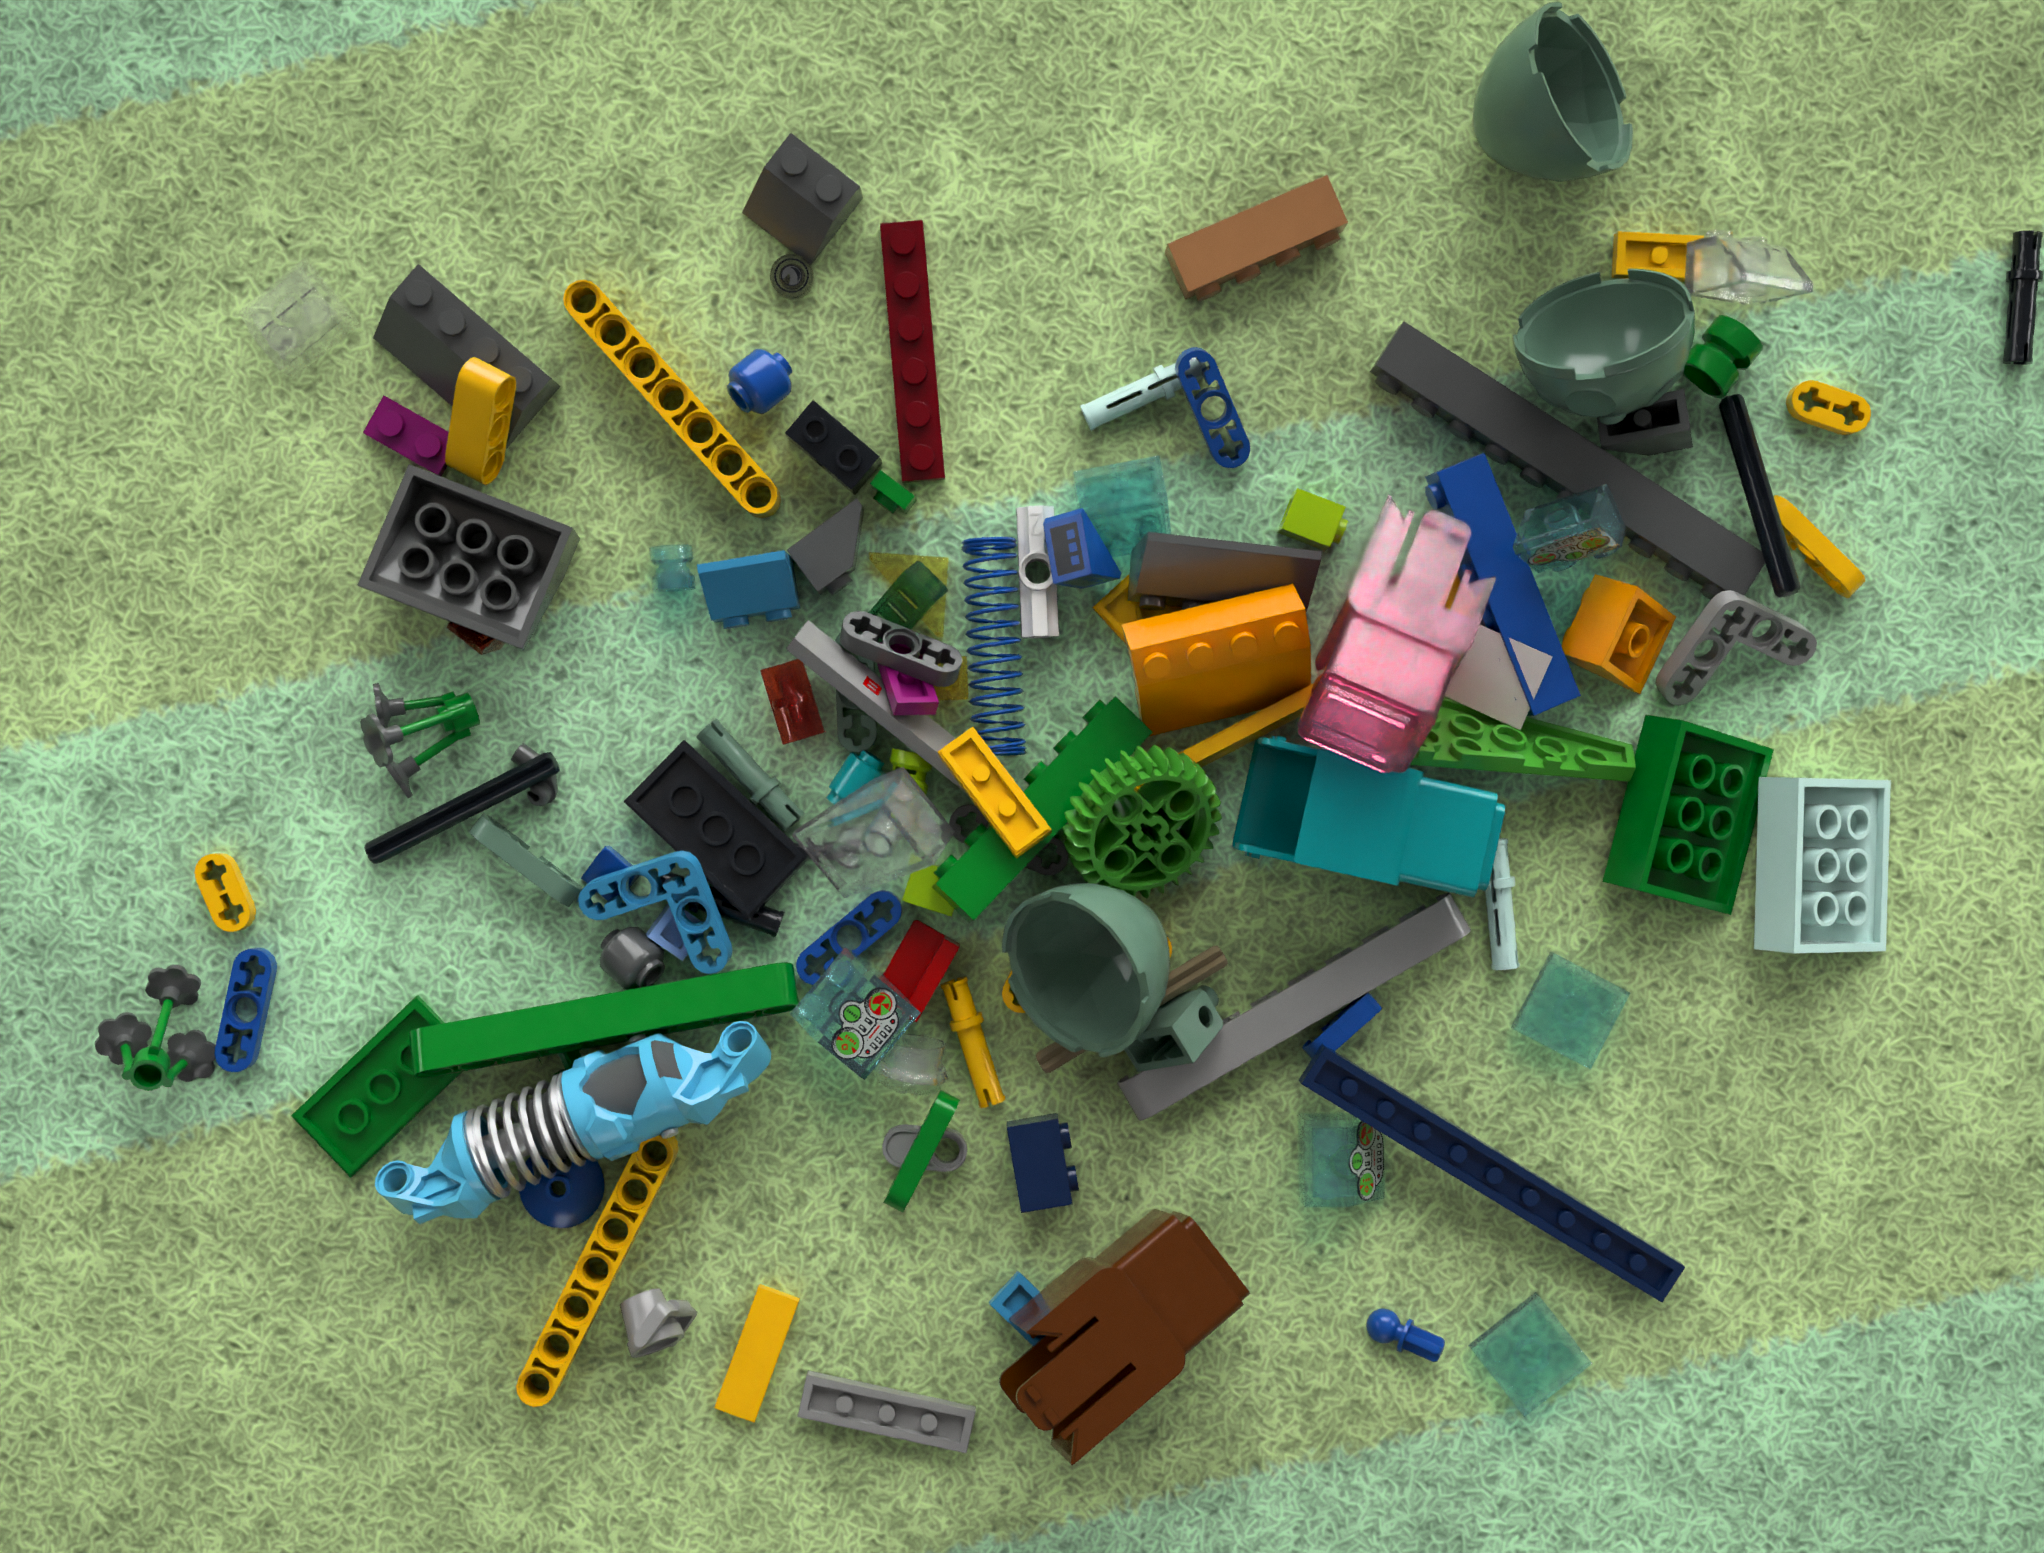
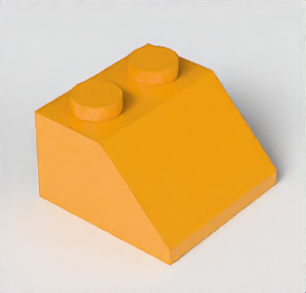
(1617, 632)

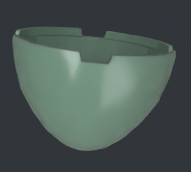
(1552, 101)
(1088, 965)

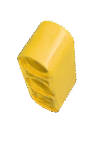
(480, 420)

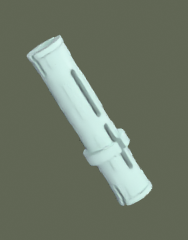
(1098, 414)
(1501, 913)

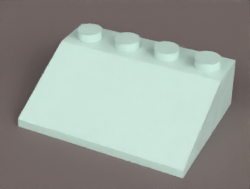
(1822, 865)

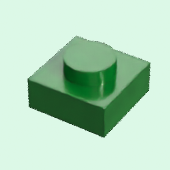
(891, 494)

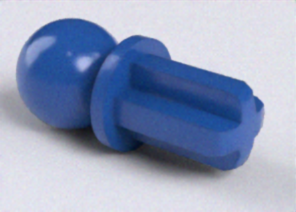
(1385, 1327)

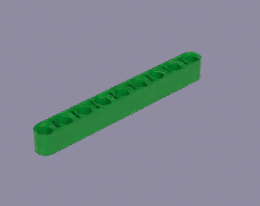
(603, 1019)

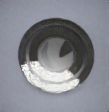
(792, 276)

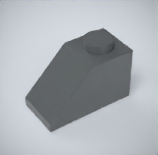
(1651, 429)
(831, 550)

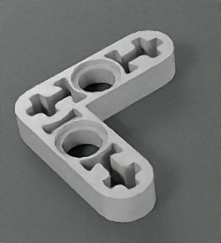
(1734, 628)

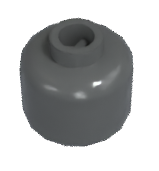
(631, 958)

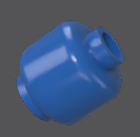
(759, 381)

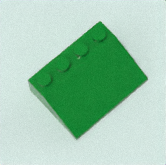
(1687, 814)

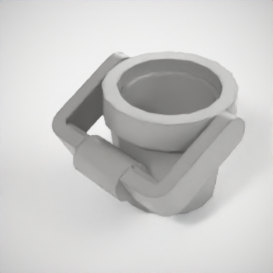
(654, 1322)

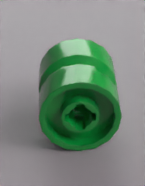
(1726, 349)

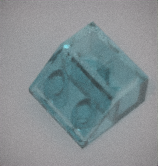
(1124, 502)

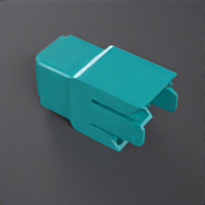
(1366, 822)

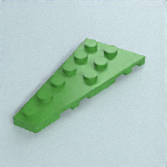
(1479, 742)

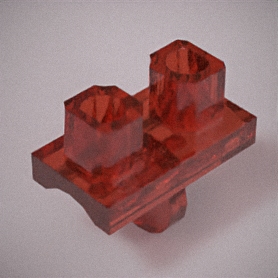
(792, 701)

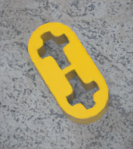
(1832, 398)
(234, 887)

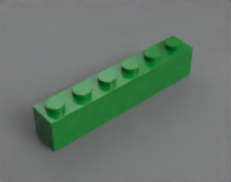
(988, 863)

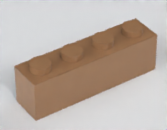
(1255, 238)

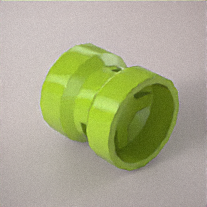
(911, 761)

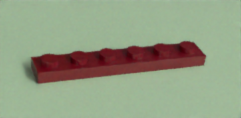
(912, 351)

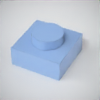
(666, 933)

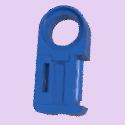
(1344, 1024)

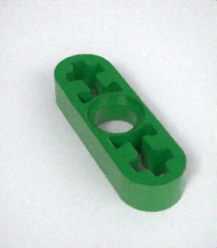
(921, 1151)

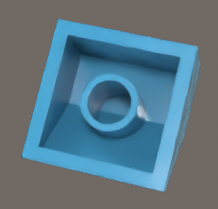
(750, 588)

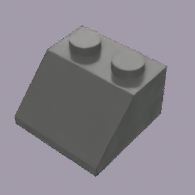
(801, 199)

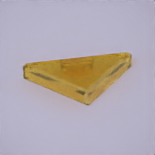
(894, 565)

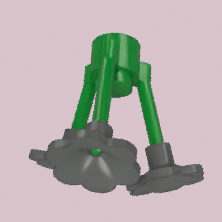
(455, 714)
(152, 1067)

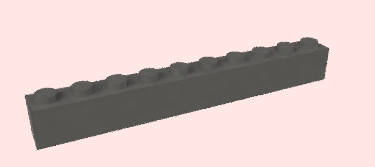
(1564, 461)

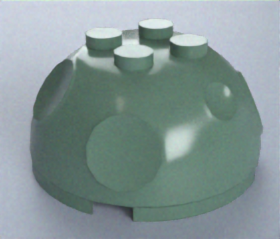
(1607, 342)

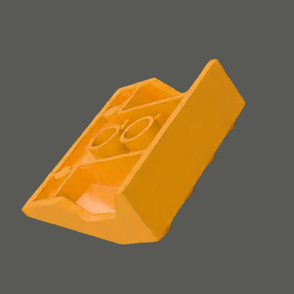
(1219, 658)

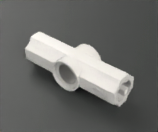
(1037, 601)

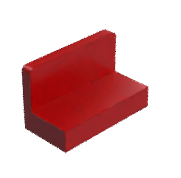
(921, 963)

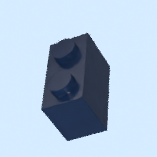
(1040, 1162)

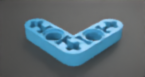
(677, 895)

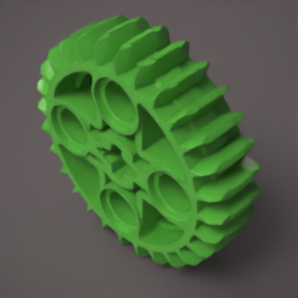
(1142, 821)

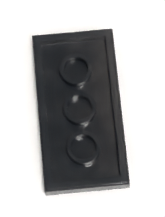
(716, 823)

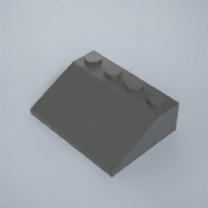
(469, 557)

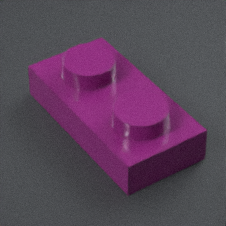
(409, 435)
(905, 692)

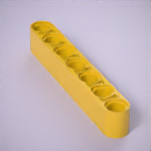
(658, 384)
(587, 1284)

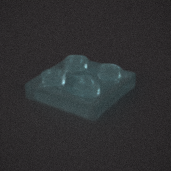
(1570, 1010)
(1530, 1354)

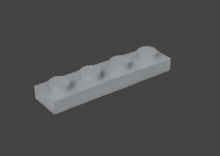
(887, 1411)

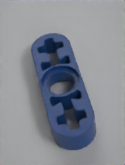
(1190, 383)
(867, 909)
(229, 1018)

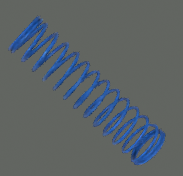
(971, 547)

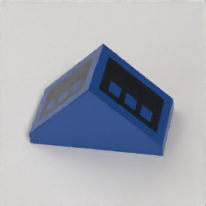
(1077, 551)

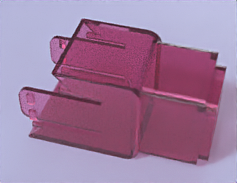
(1394, 642)

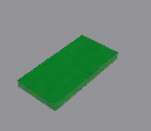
(372, 1093)

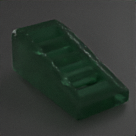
(920, 587)

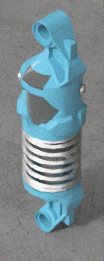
(587, 1112)

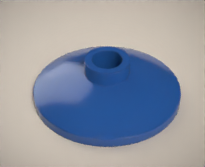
(581, 1200)

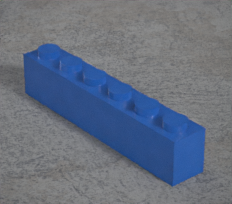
(1515, 604)

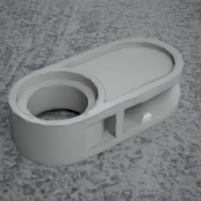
(901, 1137)

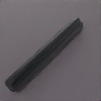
(1759, 496)
(462, 807)

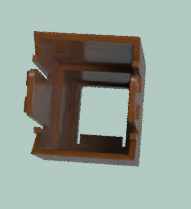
(1119, 1329)

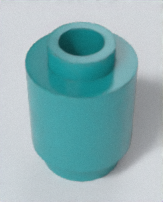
(854, 773)

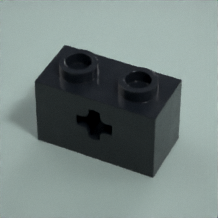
(833, 447)

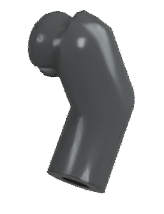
(542, 792)

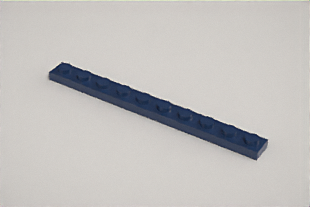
(1491, 1173)

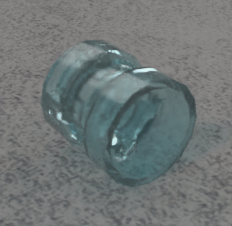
(672, 569)

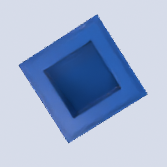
(607, 862)

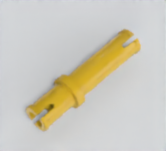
(967, 1024)

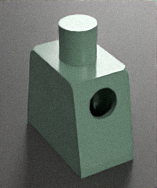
(1178, 1031)

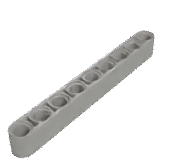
(1302, 1004)

